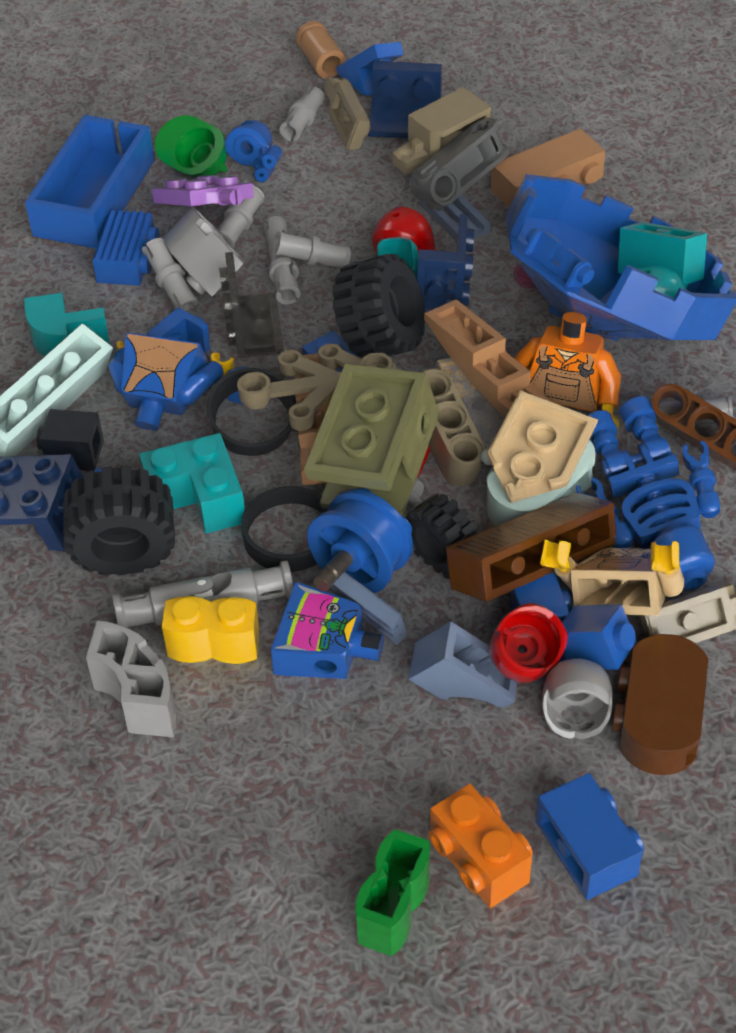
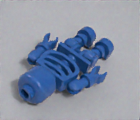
(659, 506)

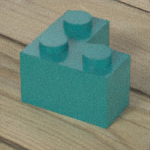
(200, 475)

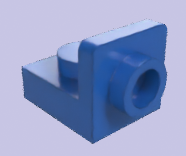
(183, 327)

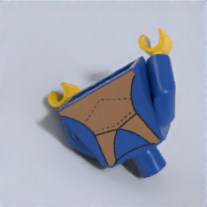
(163, 375)

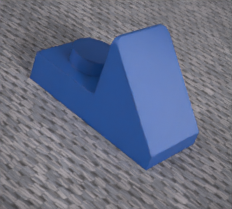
(360, 67)

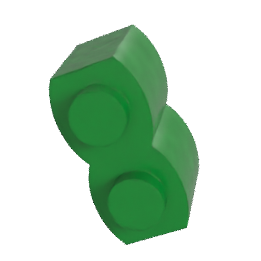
(393, 892)

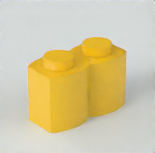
(208, 630)

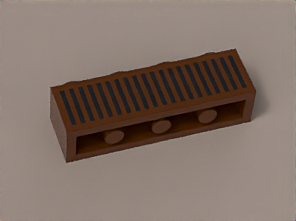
(512, 551)

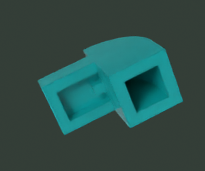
(52, 324)

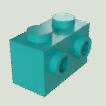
(663, 246)

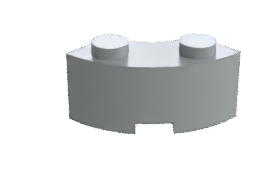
(200, 251)
(133, 675)

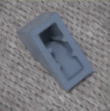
(459, 665)

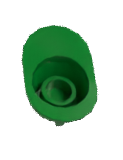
(191, 146)

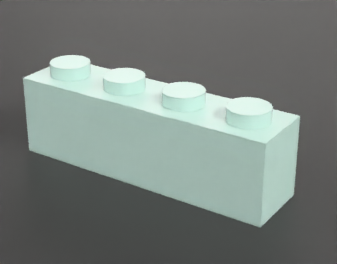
(50, 385)

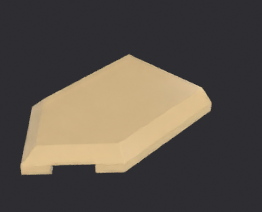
(538, 446)

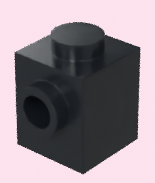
(73, 434)

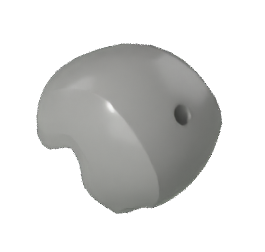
(577, 684)

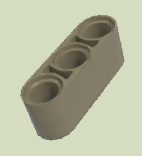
(454, 433)

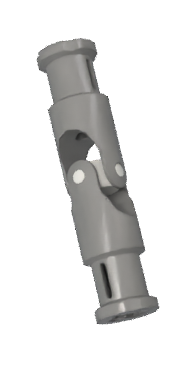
(239, 583)

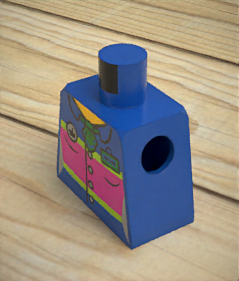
(321, 636)

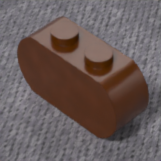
(662, 704)

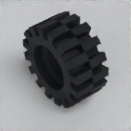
(437, 525)

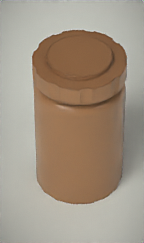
(320, 48)

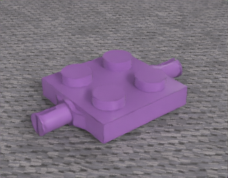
(204, 190)

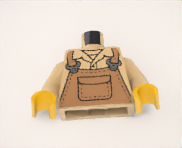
(619, 576)

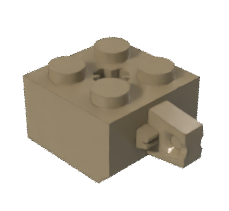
(437, 126)

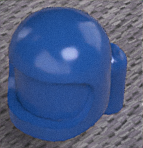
(252, 146)

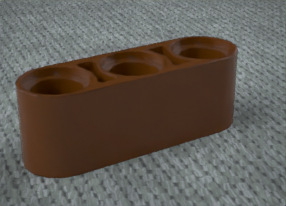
(694, 410)

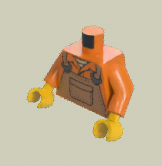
(573, 367)

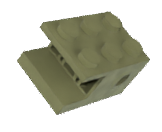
(374, 434)

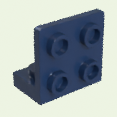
(399, 91)
(444, 272)
(35, 491)

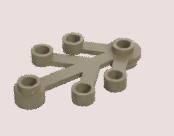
(322, 379)

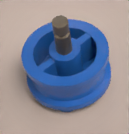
(360, 538)

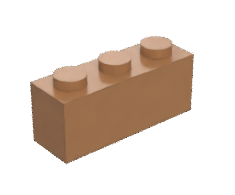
(566, 157)

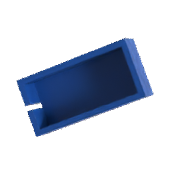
(89, 180)

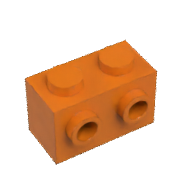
(480, 845)

